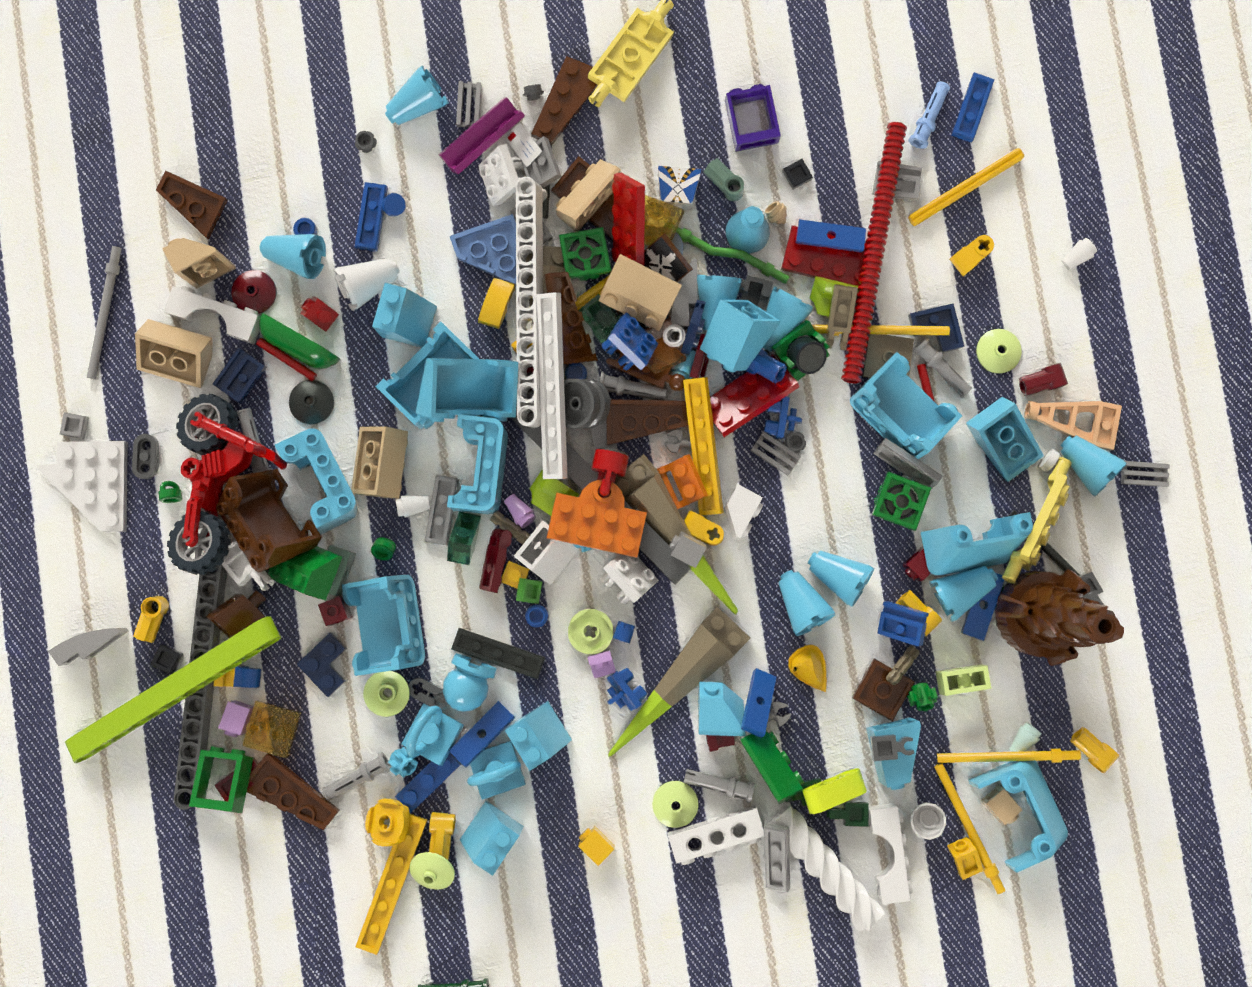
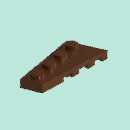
(564, 100)
(575, 340)
(642, 418)
(290, 793)

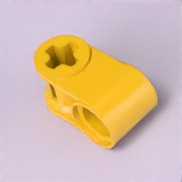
(970, 255)
(700, 526)

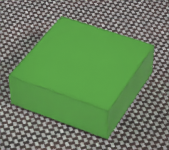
(529, 591)

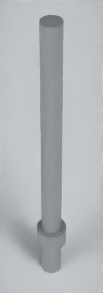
(112, 269)

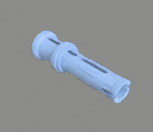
(926, 123)

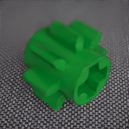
(922, 696)

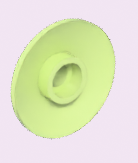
(991, 358)
(378, 701)
(672, 792)
(432, 870)

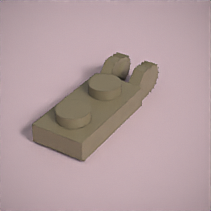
(841, 314)

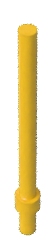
(894, 330)
(1054, 755)
(990, 869)

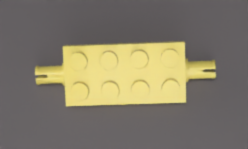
(631, 54)
(1048, 516)

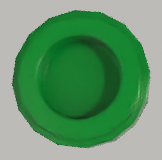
(170, 495)
(383, 548)

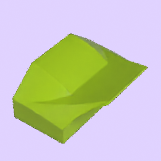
(822, 294)
(545, 491)

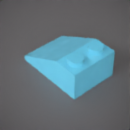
(1005, 438)

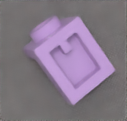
(601, 664)

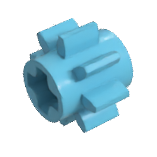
(402, 763)

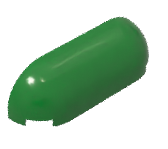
(296, 344)

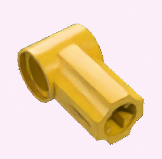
(910, 600)
(149, 620)
(1098, 752)
(441, 830)

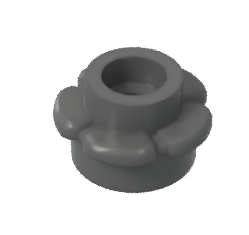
(533, 92)
(361, 137)
(799, 437)

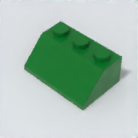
(309, 572)
(773, 766)

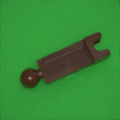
(659, 379)

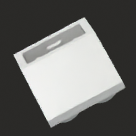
(740, 509)
(544, 555)

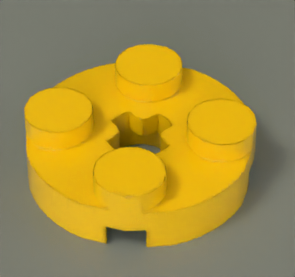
(398, 826)

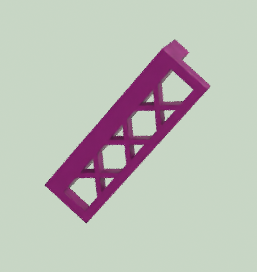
(481, 135)

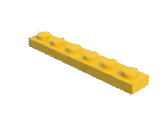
(703, 443)
(390, 888)

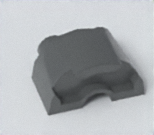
(756, 291)

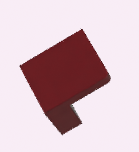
(718, 741)

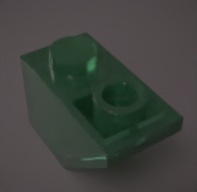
(463, 538)

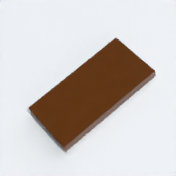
(603, 216)

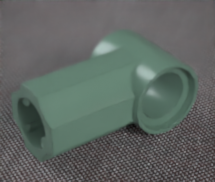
(723, 178)

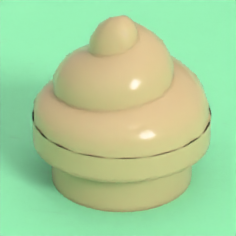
(776, 213)

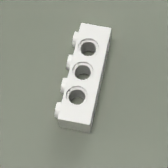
(680, 838)

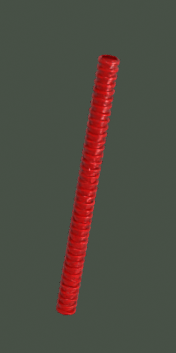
(874, 250)

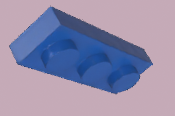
(426, 782)

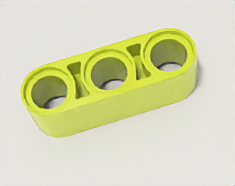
(834, 791)

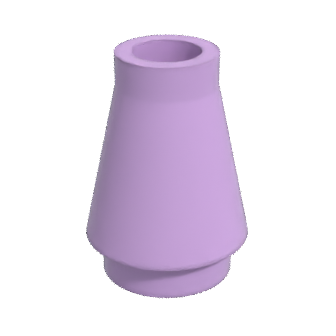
(520, 512)

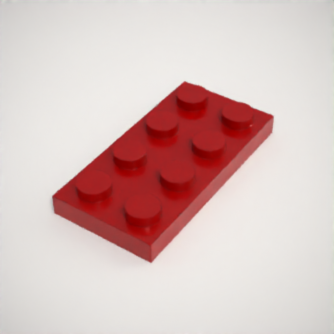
(628, 218)
(822, 261)
(746, 399)

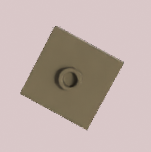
(882, 348)

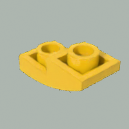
(496, 302)

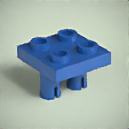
(631, 341)

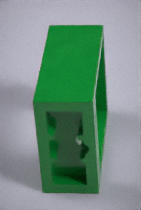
(239, 782)

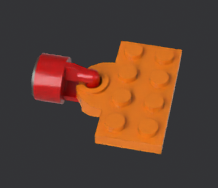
(598, 514)

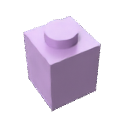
(236, 718)

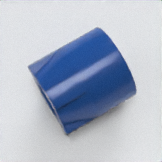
(624, 632)

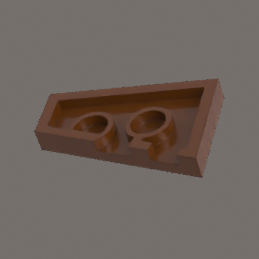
(193, 202)

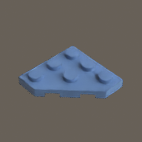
(489, 247)

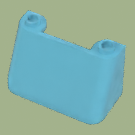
(902, 409)
(954, 551)
(386, 624)

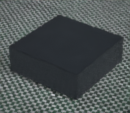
(797, 174)
(166, 659)

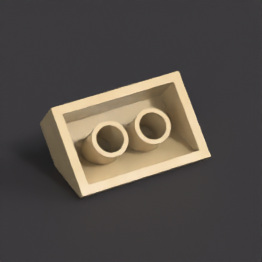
(587, 195)
(196, 261)
(639, 292)
(173, 353)
(379, 462)

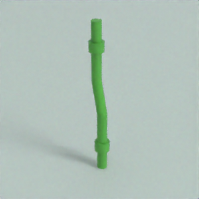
(766, 268)

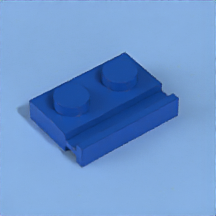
(903, 623)

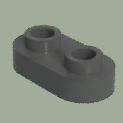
(143, 457)

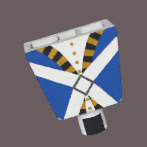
(678, 185)

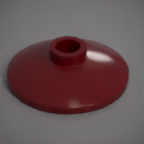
(264, 293)

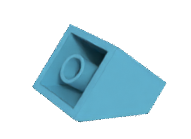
(403, 316)
(737, 333)
(538, 735)
(899, 771)
(490, 837)

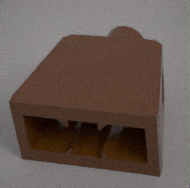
(237, 613)

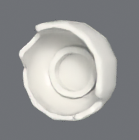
(928, 821)

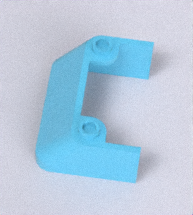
(1027, 777)

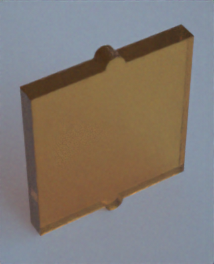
(664, 357)

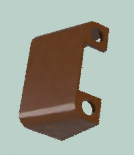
(261, 522)

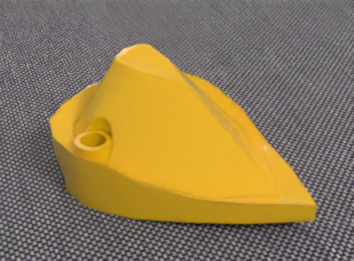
(809, 666)

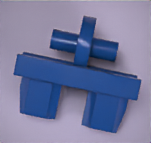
(777, 428)
(621, 692)

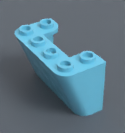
(468, 388)

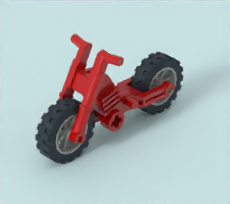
(208, 479)

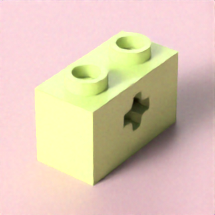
(963, 679)

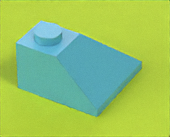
(719, 710)

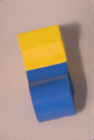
(240, 677)

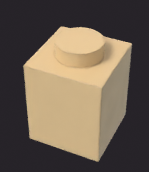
(1002, 805)

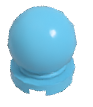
(467, 685)

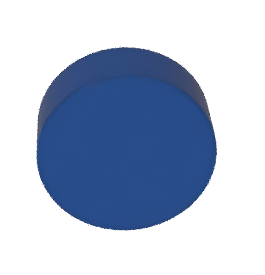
(393, 204)
(304, 226)

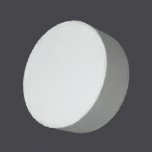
(1049, 460)

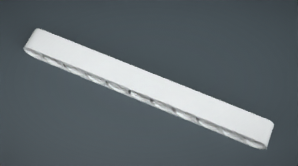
(525, 292)

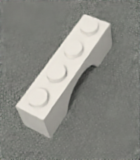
(188, 306)
(892, 882)

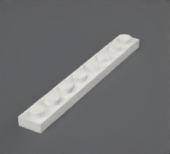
(551, 386)

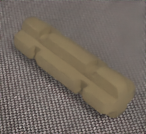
(498, 519)
(902, 665)

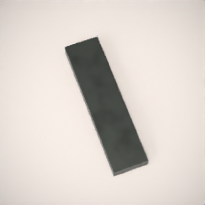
(498, 653)

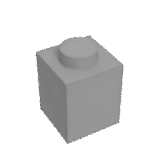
(687, 549)

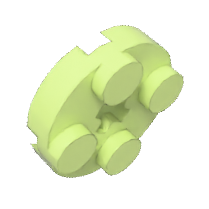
(603, 633)

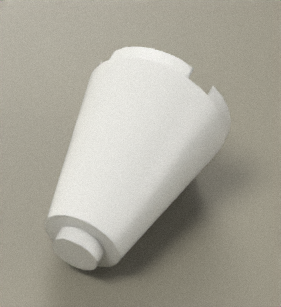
(365, 280)

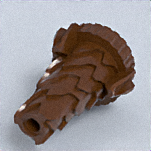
(1049, 616)

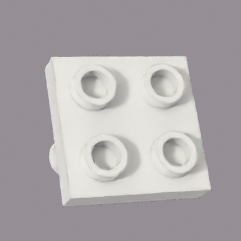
(500, 174)
(630, 576)

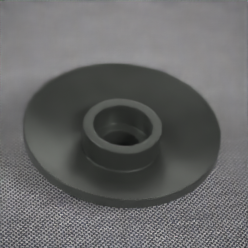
(319, 409)

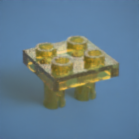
(660, 219)
(271, 729)

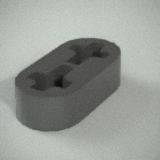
(426, 698)

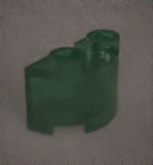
(599, 318)

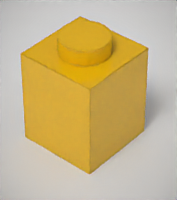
(595, 845)

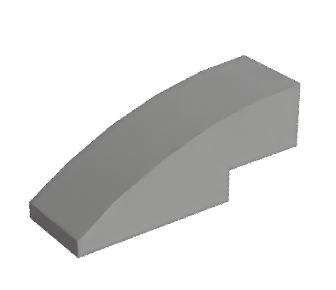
(686, 298)
(85, 645)

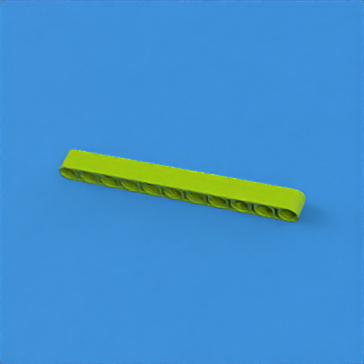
(173, 689)

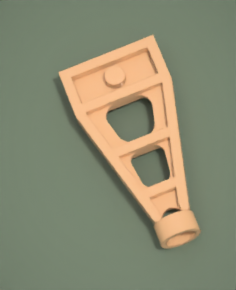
(1104, 423)

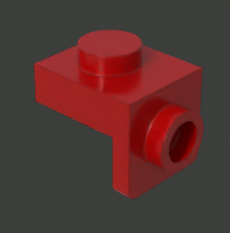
(318, 313)

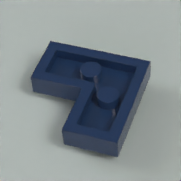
(940, 316)
(318, 664)

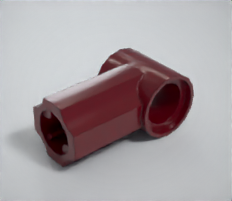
(1048, 378)

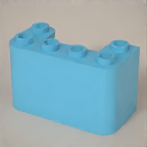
(406, 383)
(492, 442)
(312, 449)

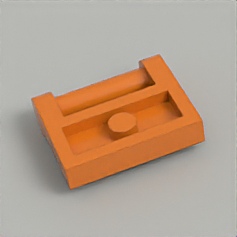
(686, 479)

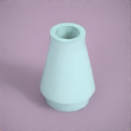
(1025, 738)

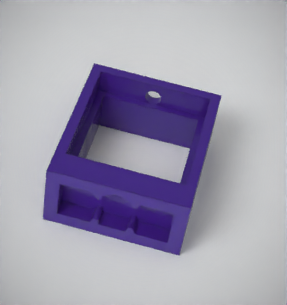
(759, 138)

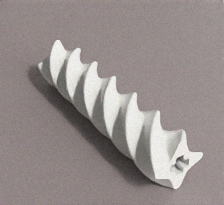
(834, 876)

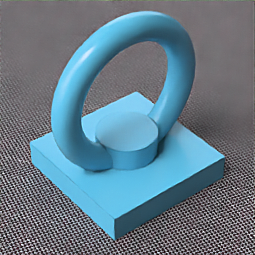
(432, 734)
(496, 770)

